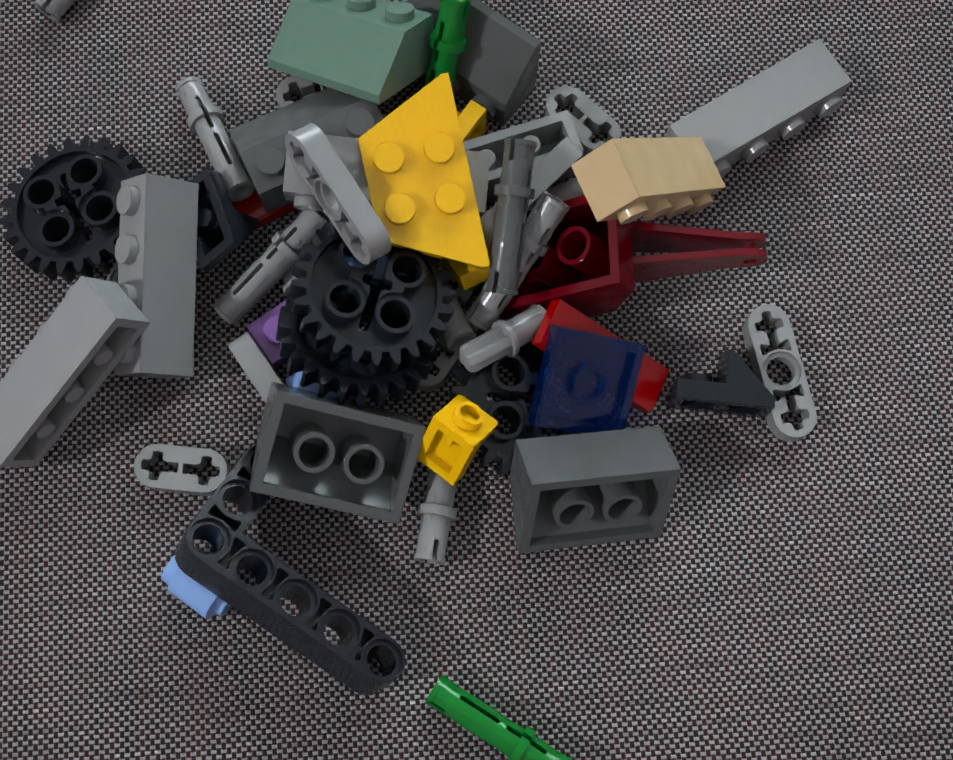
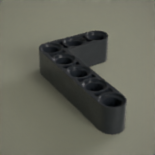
(277, 581)

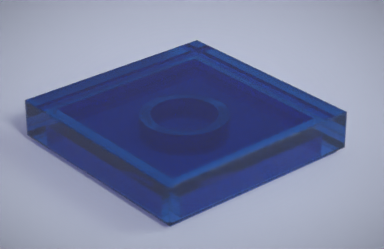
(585, 381)

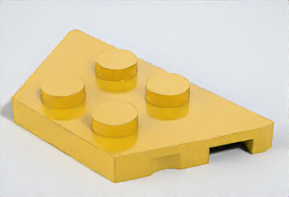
(423, 178)

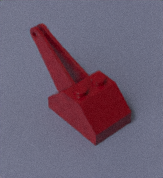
(595, 265)

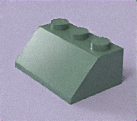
(354, 45)

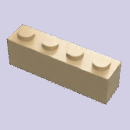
(648, 178)

